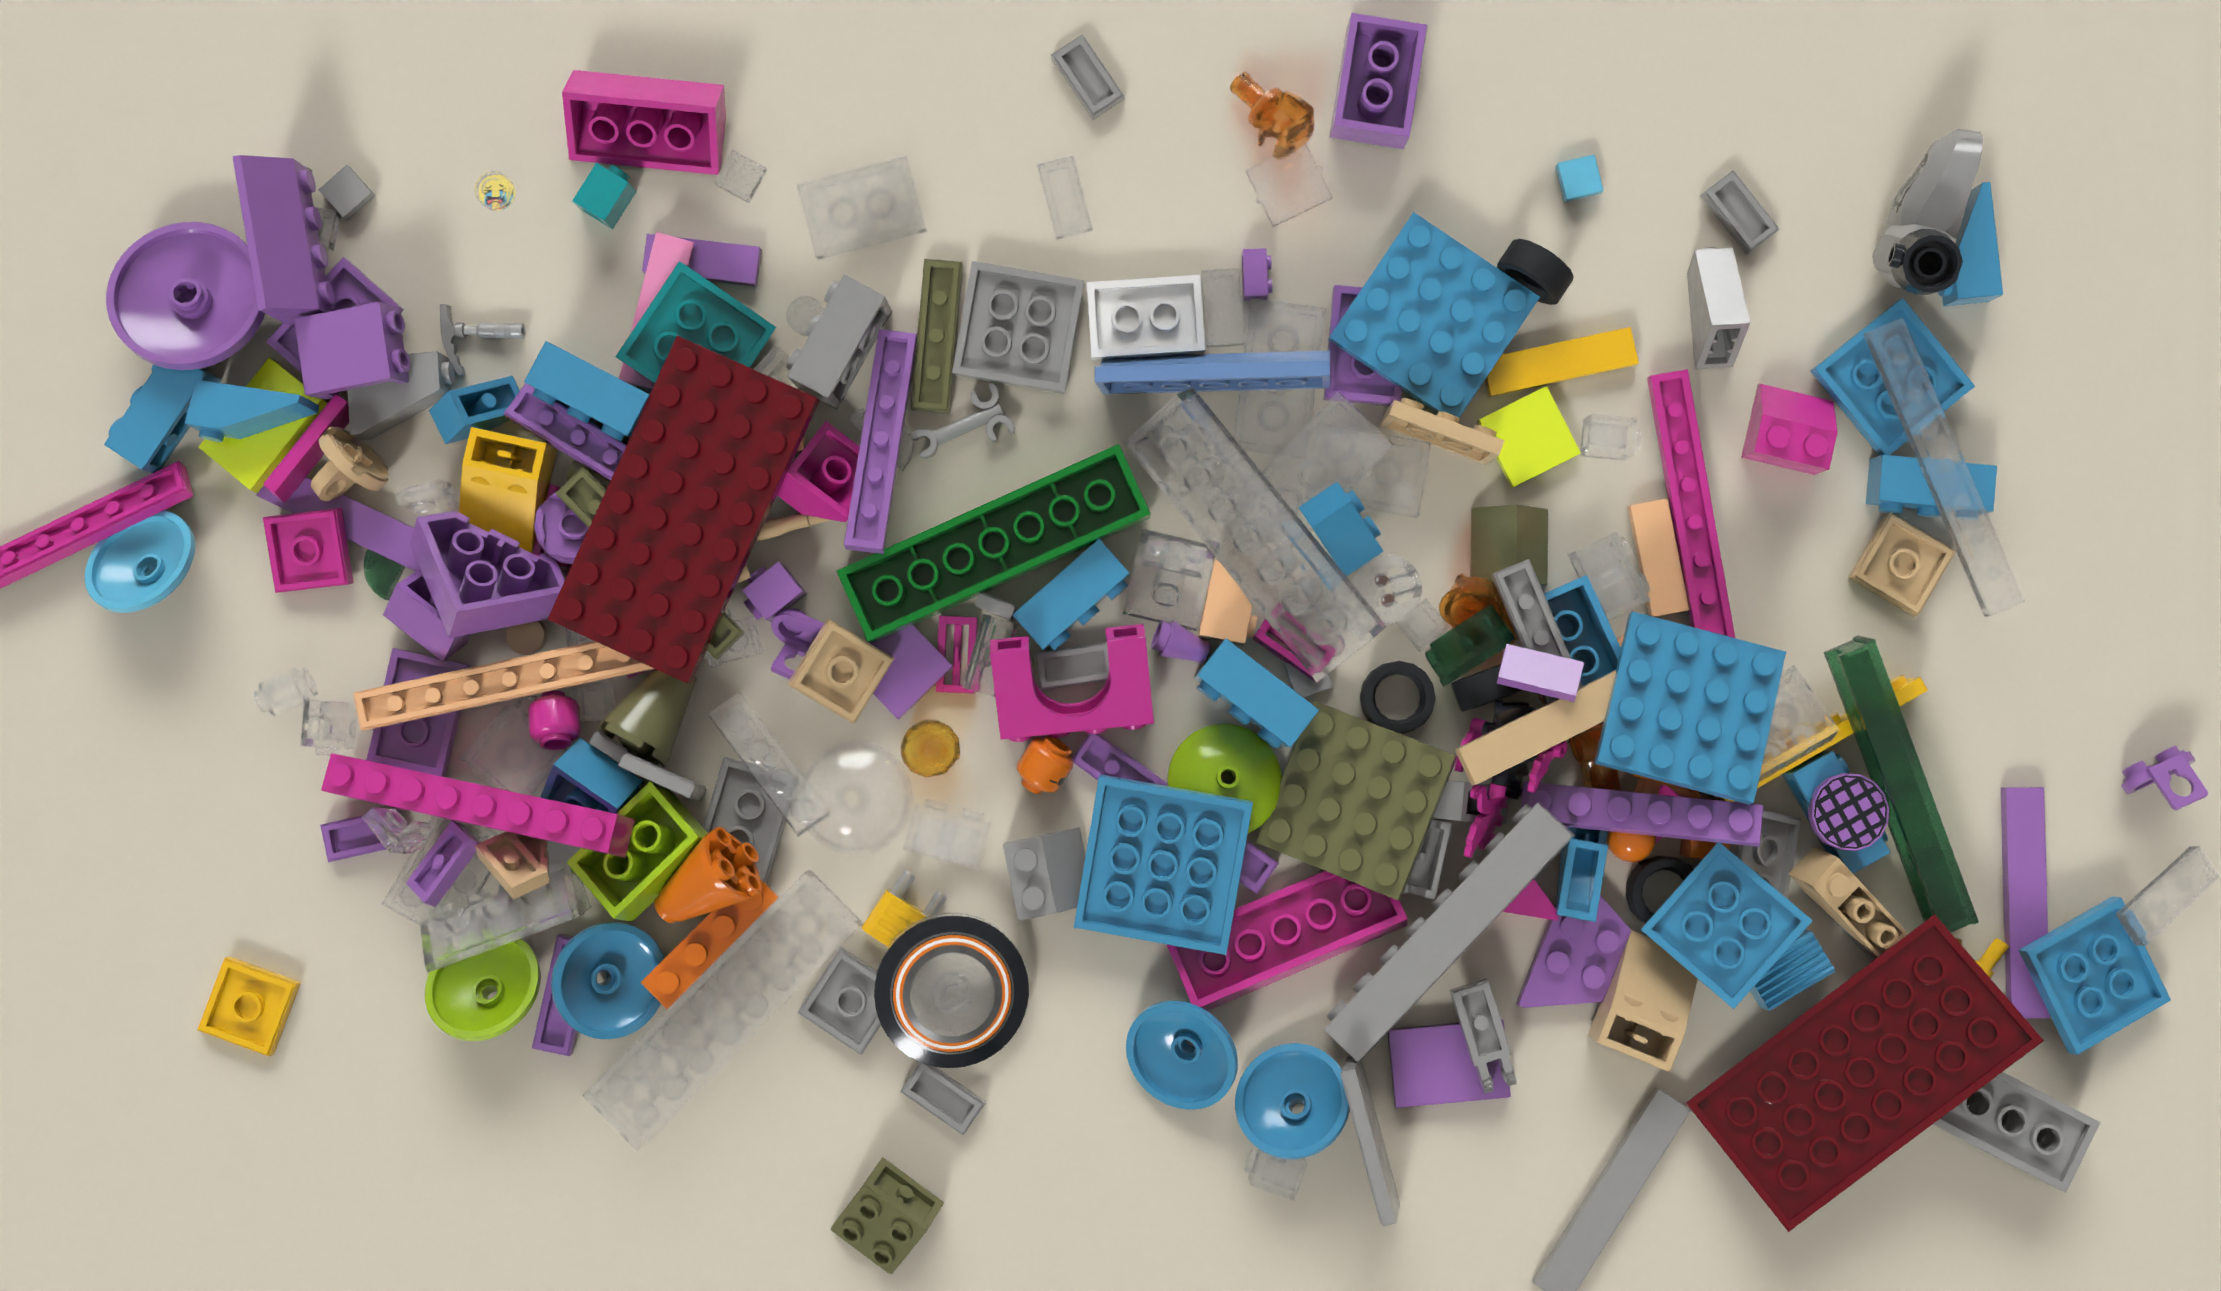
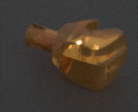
(1276, 115)

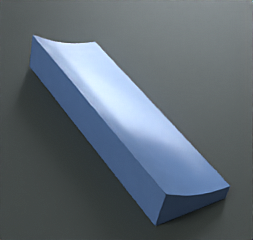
(1215, 372)

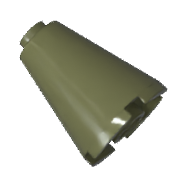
(650, 716)

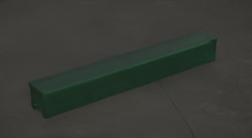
(1899, 774)

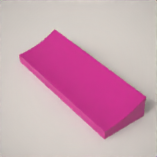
(1286, 936)

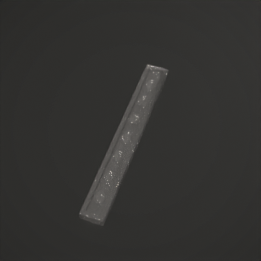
(1944, 467)

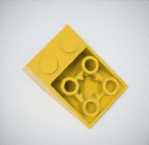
(505, 483)

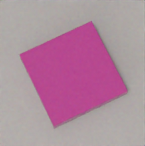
(308, 550)

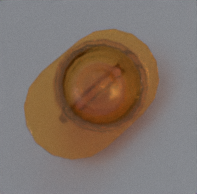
(1469, 597)

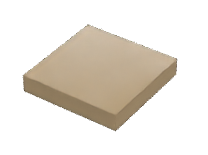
(1902, 564)
(840, 671)

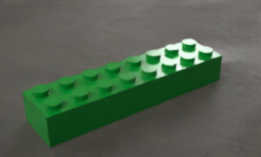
(994, 544)

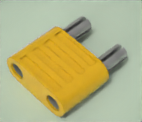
(895, 914)

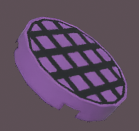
(1848, 811)

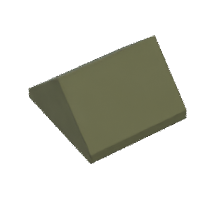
(1507, 537)

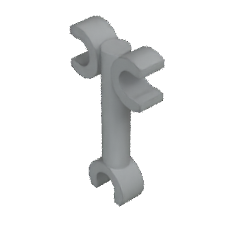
(989, 414)

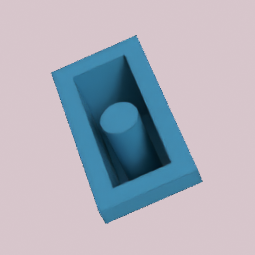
(473, 406)

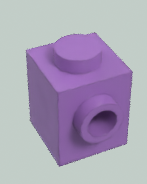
(772, 591)

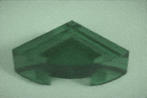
(381, 573)

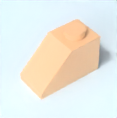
(1226, 609)

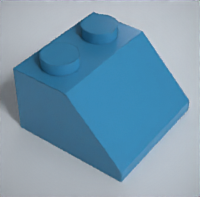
(590, 780)

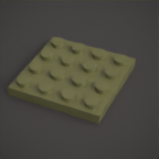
(1357, 800)

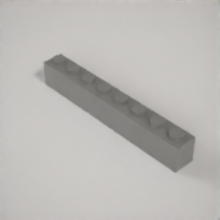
(1449, 931)

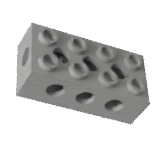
(2051, 1157)

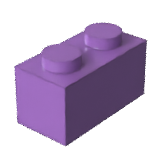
(1255, 274)

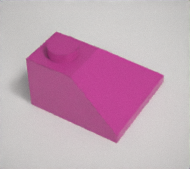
(823, 476)

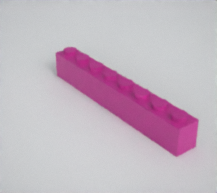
(478, 805)

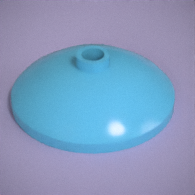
(140, 563)

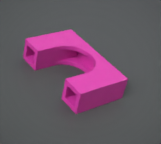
(1028, 712)

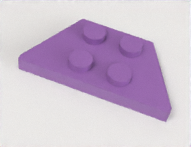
(1575, 960)

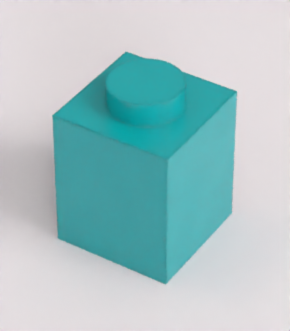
(605, 194)

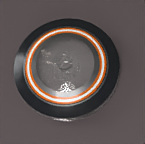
(951, 990)

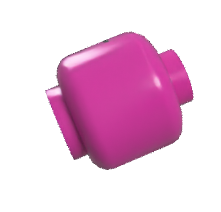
(554, 720)

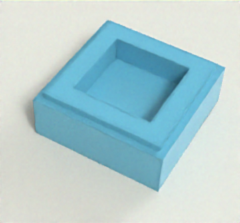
(1579, 178)

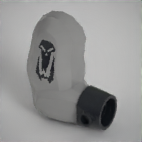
(1926, 215)

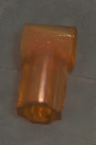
(1584, 749)

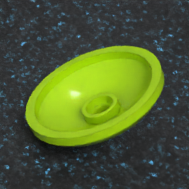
(1234, 749)
(460, 991)

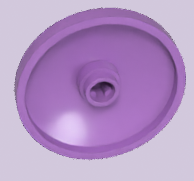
(184, 296)

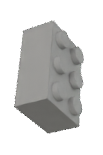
(838, 341)

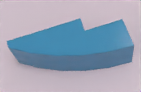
(1581, 874)

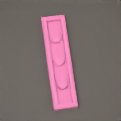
(663, 259)

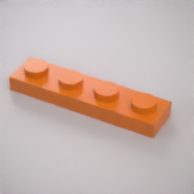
(705, 946)

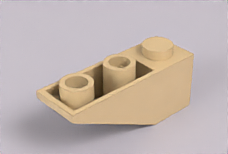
(1847, 901)

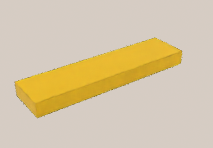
(1562, 361)

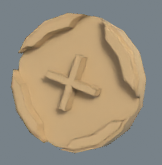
(347, 465)

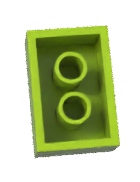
(658, 845)

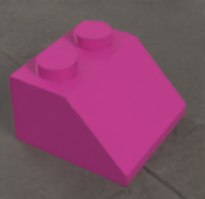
(1791, 430)

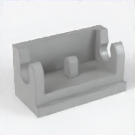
(1428, 866)

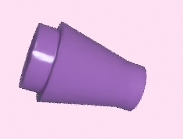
(1179, 643)

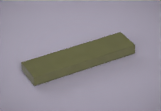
(936, 336)

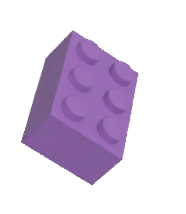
(1378, 81)

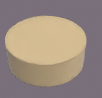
(527, 637)

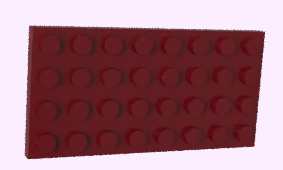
(683, 509)
(1863, 1072)

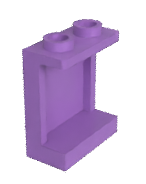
(351, 349)

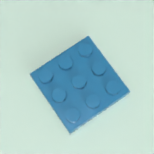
(1858, 388)
(1726, 925)
(2093, 977)

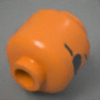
(1045, 765)

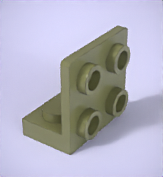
(887, 1216)

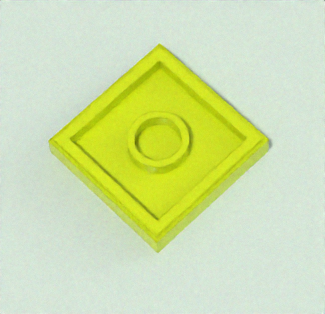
(1533, 437)

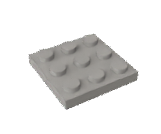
(1018, 327)

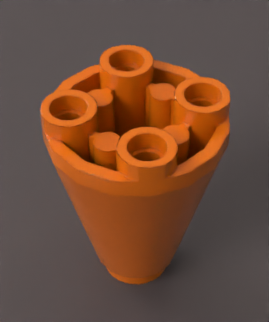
(710, 878)

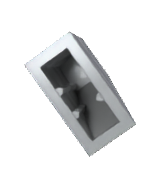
(1716, 308)
(387, 404)

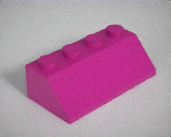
(644, 121)

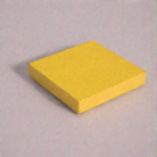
(249, 1006)

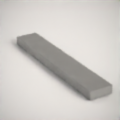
(1612, 1193)

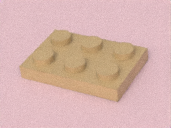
(1442, 431)

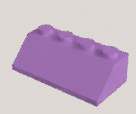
(283, 237)

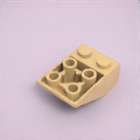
(1645, 1004)

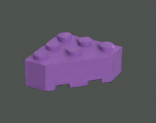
(482, 576)

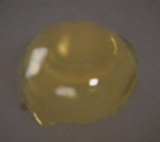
(930, 748)

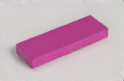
(306, 451)

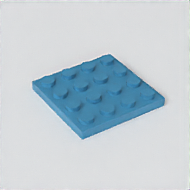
(1433, 317)
(1690, 708)
(1163, 864)

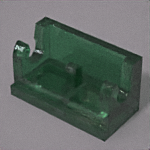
(1468, 644)

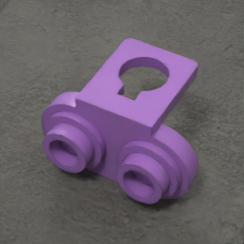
(797, 633)
(2169, 762)

